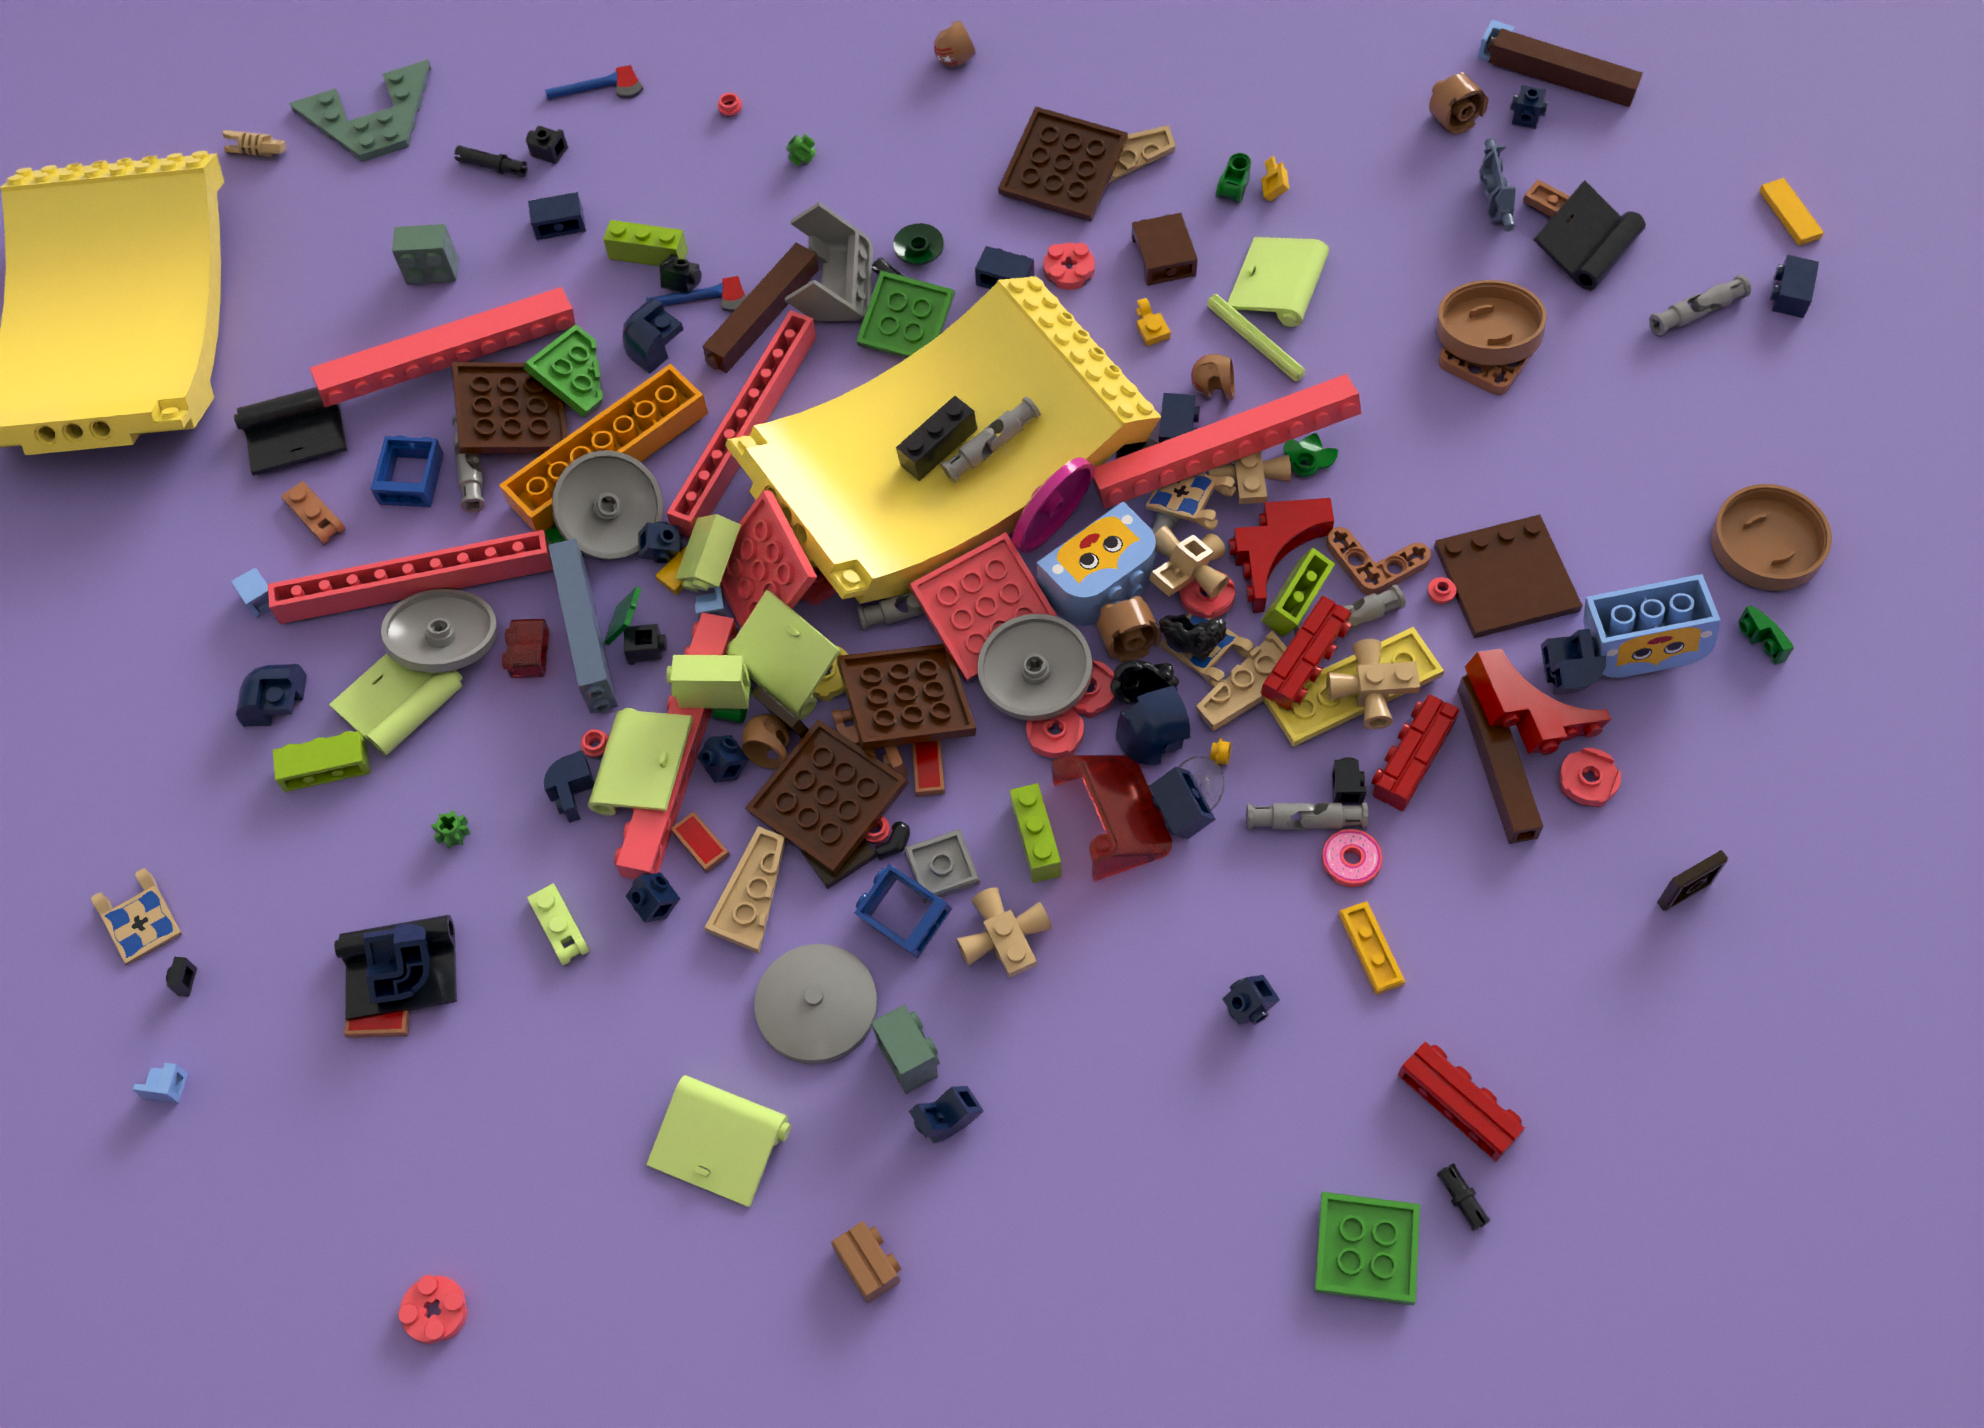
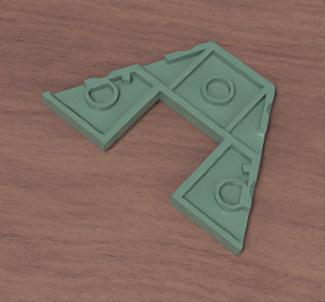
(377, 132)

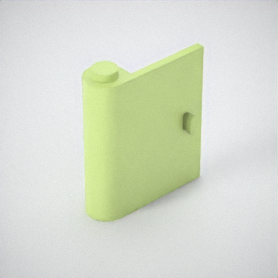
(1279, 277)
(779, 658)
(393, 701)
(640, 761)
(720, 1134)

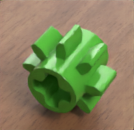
(801, 149)
(445, 823)

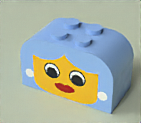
(1099, 566)
(1653, 626)

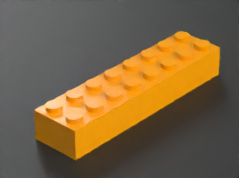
(632, 425)

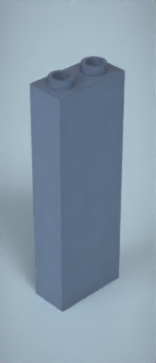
(582, 626)

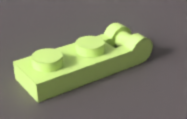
(558, 923)

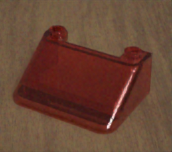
(1126, 810)

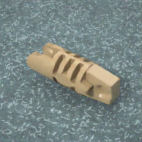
(253, 144)

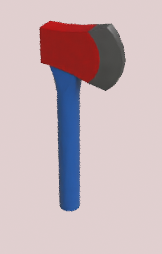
(623, 78)
(729, 290)

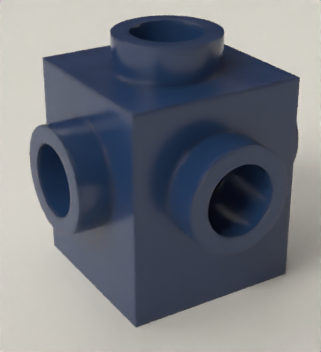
(1528, 106)
(659, 542)
(722, 758)
(652, 897)
(1250, 999)

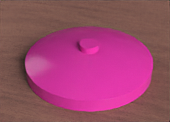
(1052, 504)

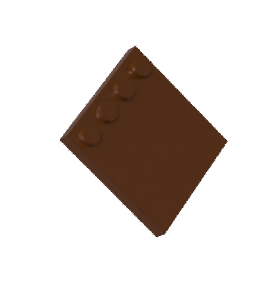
(1063, 163)
(504, 410)
(1507, 576)
(905, 696)
(827, 796)

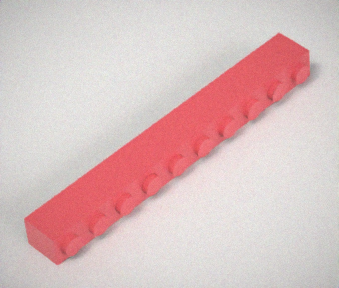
(440, 346)
(751, 407)
(1226, 441)
(409, 575)
(649, 830)

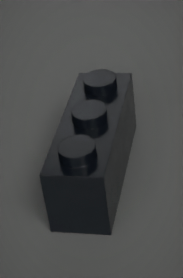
(937, 438)

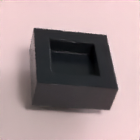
(181, 976)

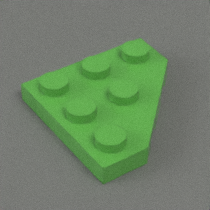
(570, 370)

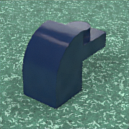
(564, 779)
(947, 1114)

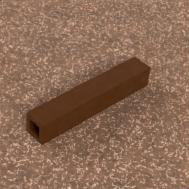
(1564, 67)
(760, 308)
(1503, 770)

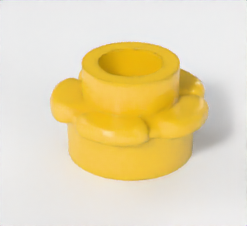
(1221, 752)

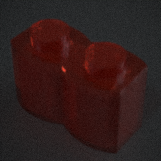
(526, 648)

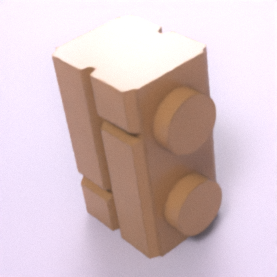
(866, 1261)

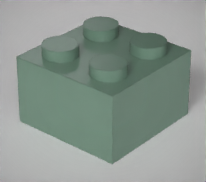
(425, 254)
(905, 1049)

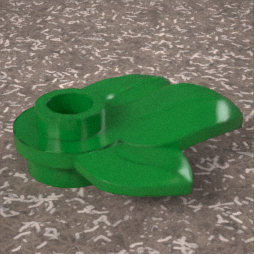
(1309, 453)

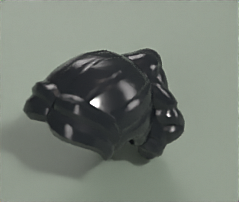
(1190, 638)
(1140, 677)

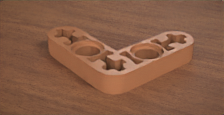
(1487, 377)
(1375, 571)

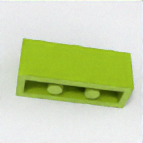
(643, 243)
(1298, 592)
(321, 761)
(1035, 833)

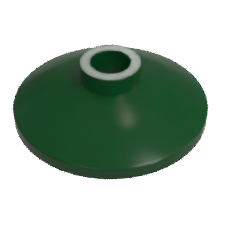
(918, 244)

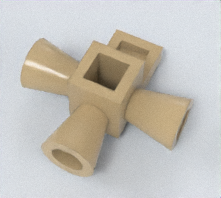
(1251, 473)
(1188, 563)
(1374, 683)
(1004, 933)

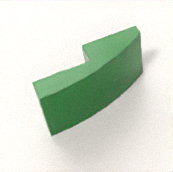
(1760, 628)

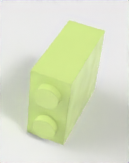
(707, 552)
(709, 681)

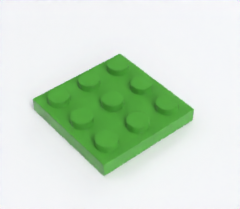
(904, 314)
(1367, 1248)

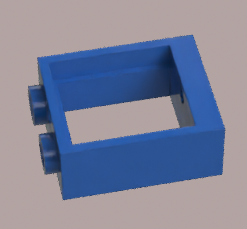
(407, 493)
(925, 928)

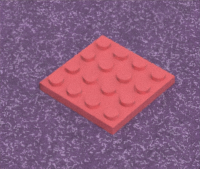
(765, 559)
(977, 596)

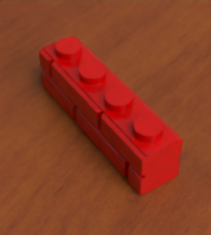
(1306, 653)
(1415, 752)
(1461, 1101)

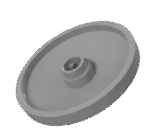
(606, 503)
(439, 630)
(1035, 667)
(816, 1004)

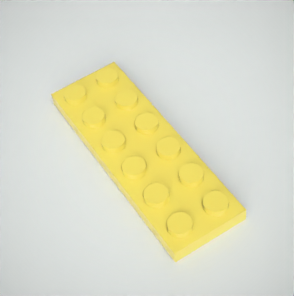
(1319, 714)

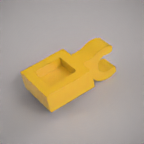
(1275, 181)
(1150, 326)

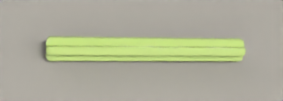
(1256, 337)

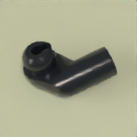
(897, 841)

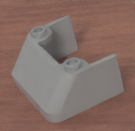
(845, 268)

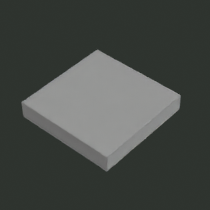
(942, 864)

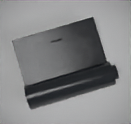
(1591, 239)
(290, 430)
(438, 988)

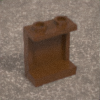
(1165, 248)

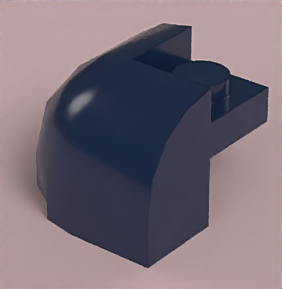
(647, 334)
(1572, 662)
(269, 692)
(1153, 726)
(396, 962)

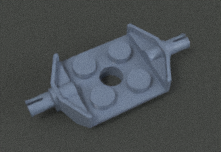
(1500, 196)

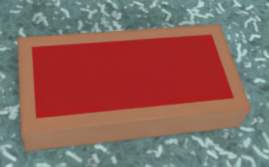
(928, 768)
(700, 842)
(379, 1026)

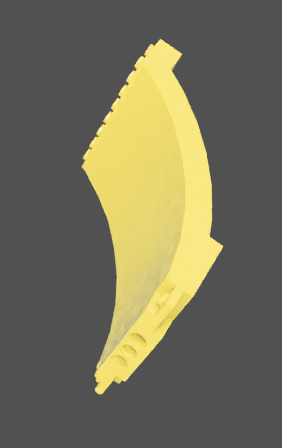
(109, 301)
(879, 525)

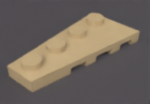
(1144, 149)
(1243, 686)
(747, 899)

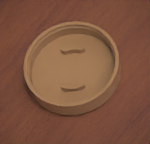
(1491, 322)
(1771, 537)

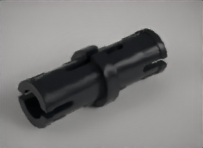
(1463, 1197)

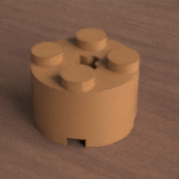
(1457, 103)
(1128, 629)

